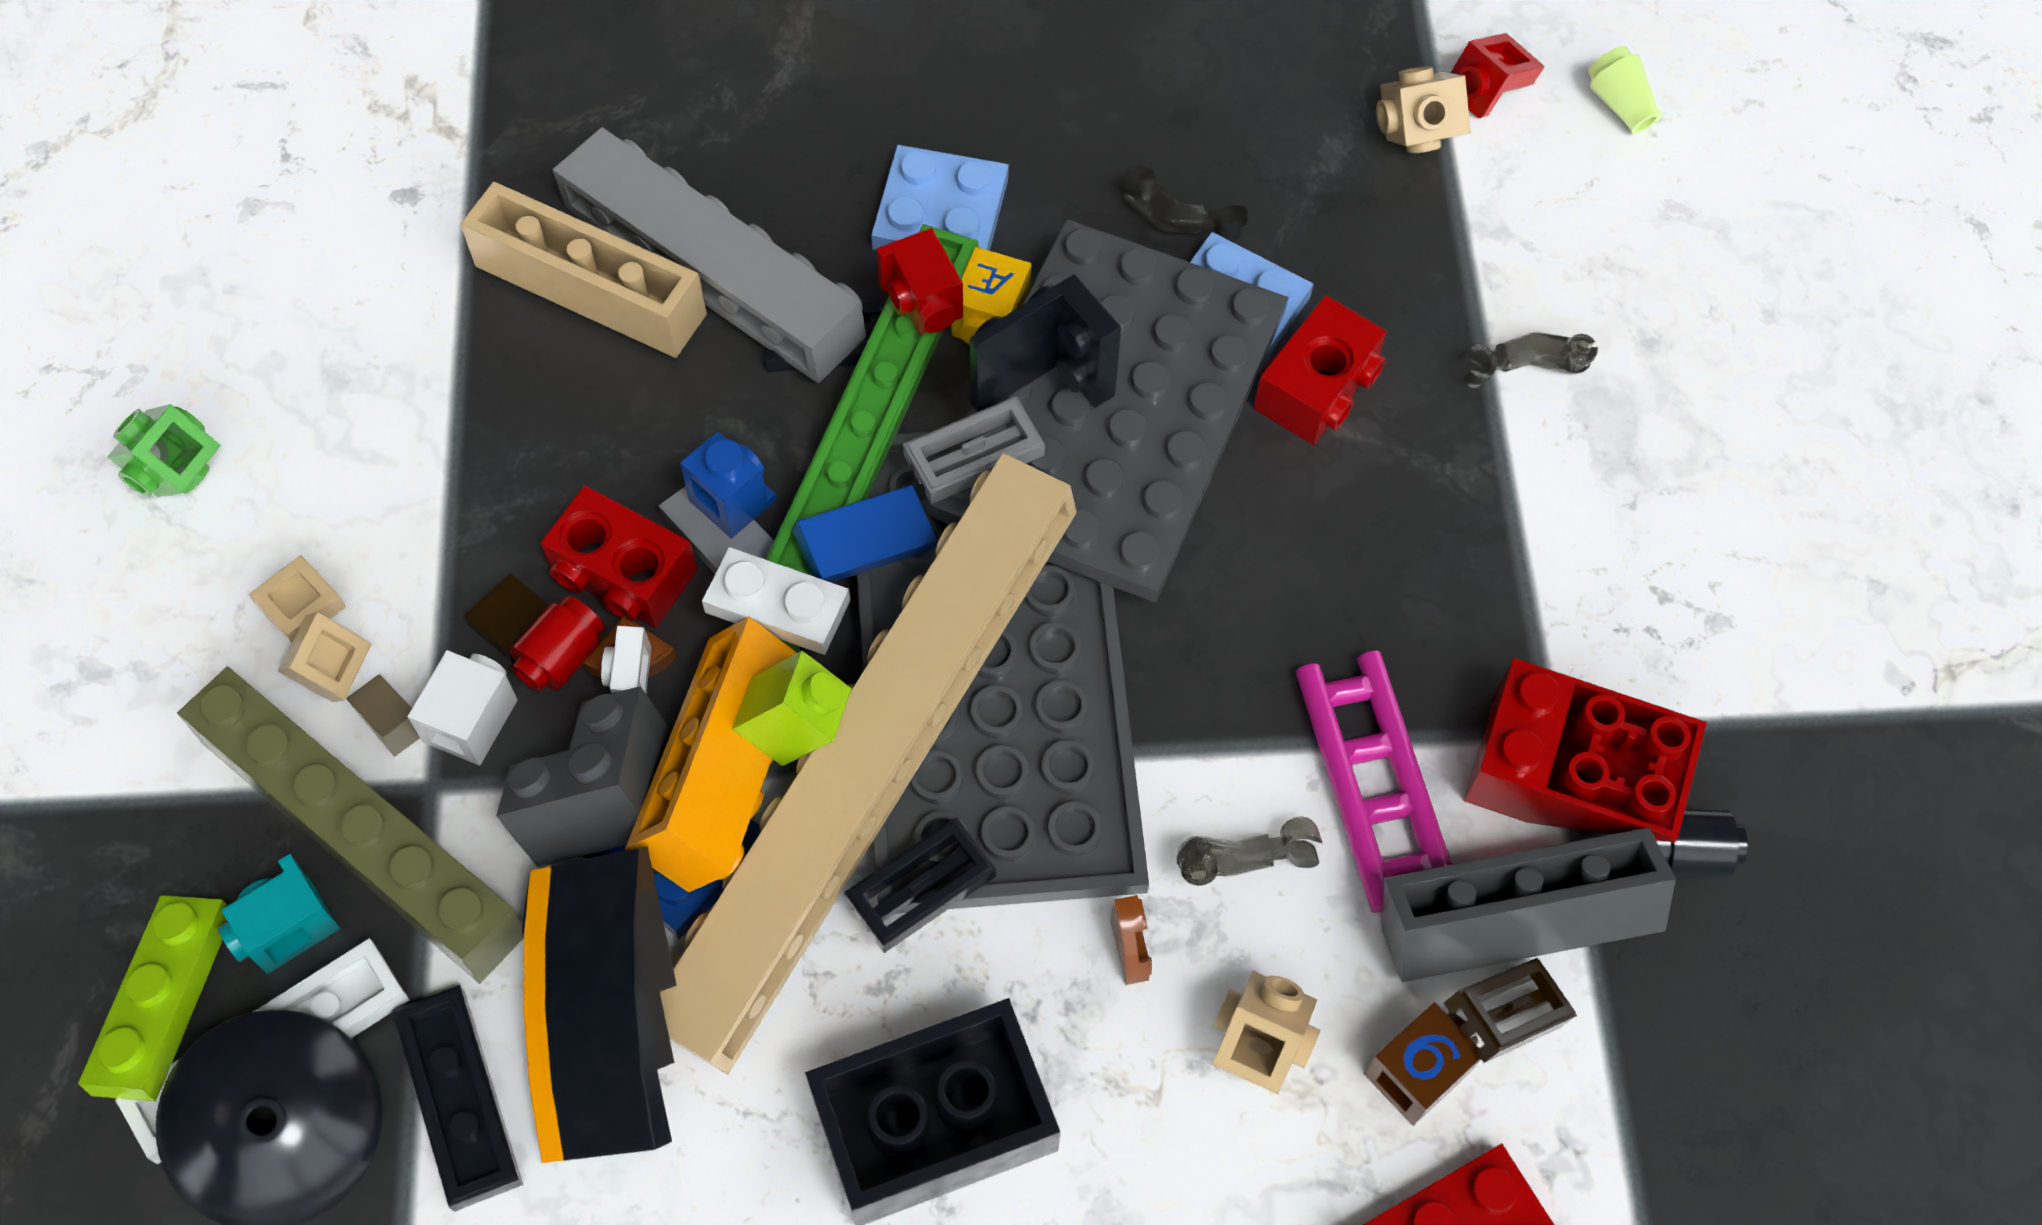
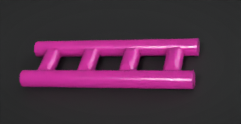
(1390, 743)

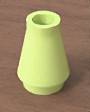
(1624, 87)

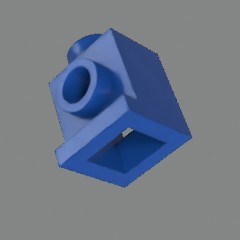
(726, 483)

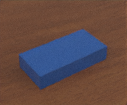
(865, 535)

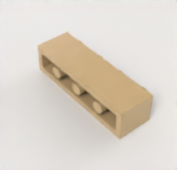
(585, 269)

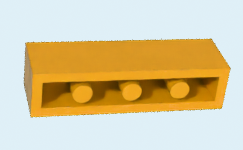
(708, 772)

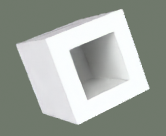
(463, 706)

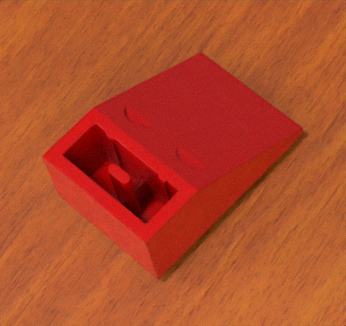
(1583, 756)

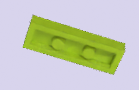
(155, 1000)

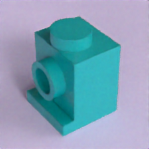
(277, 918)

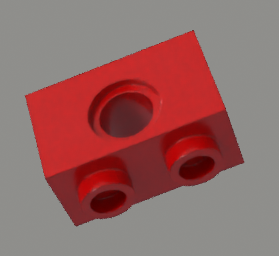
(1328, 341)

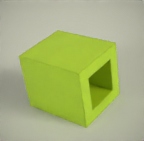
(792, 708)

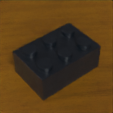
(933, 1111)

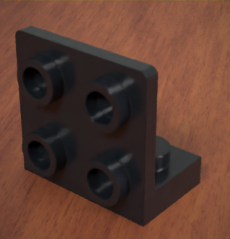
(1054, 329)

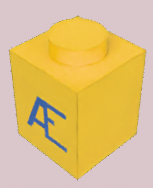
(991, 288)

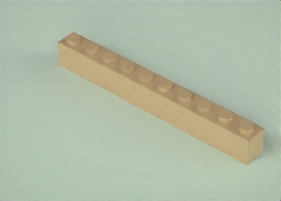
(849, 787)

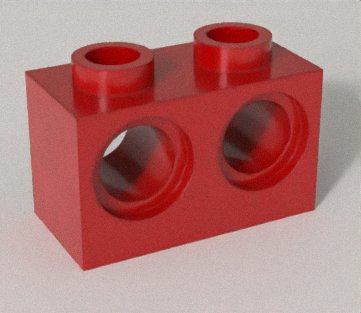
(627, 548)

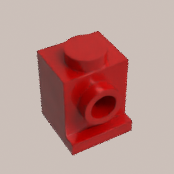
(921, 281)

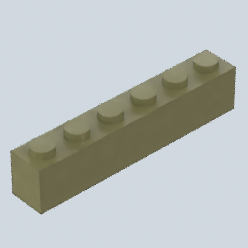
(354, 824)

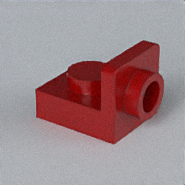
(1493, 67)

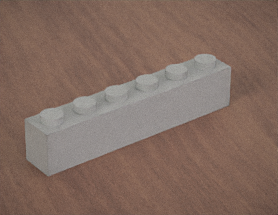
(739, 267)

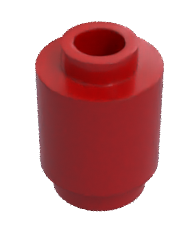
(556, 644)

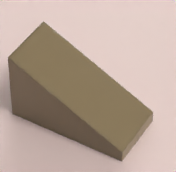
(385, 714)

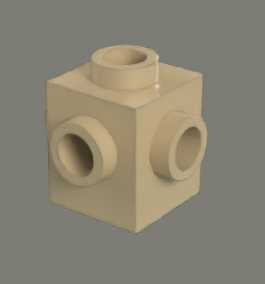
(1423, 108)
(1266, 1030)

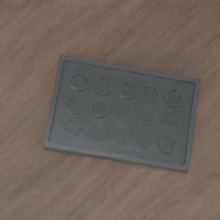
(1181, 383)

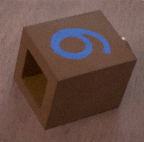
(1424, 1063)

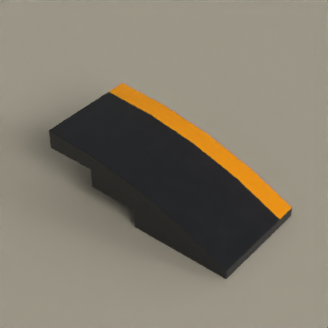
(596, 1006)

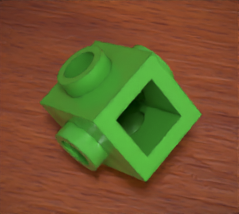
(182, 449)

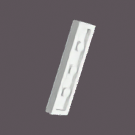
(346, 992)

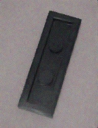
(457, 1098)

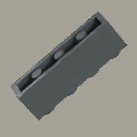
(1526, 904)

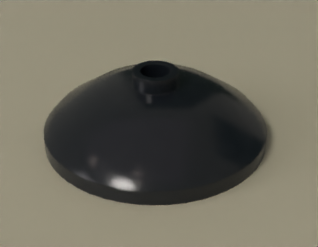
(323, 1106)

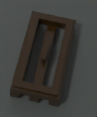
(1485, 1022)

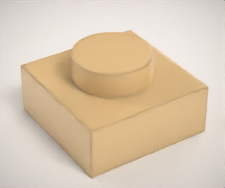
(296, 593)
(324, 657)

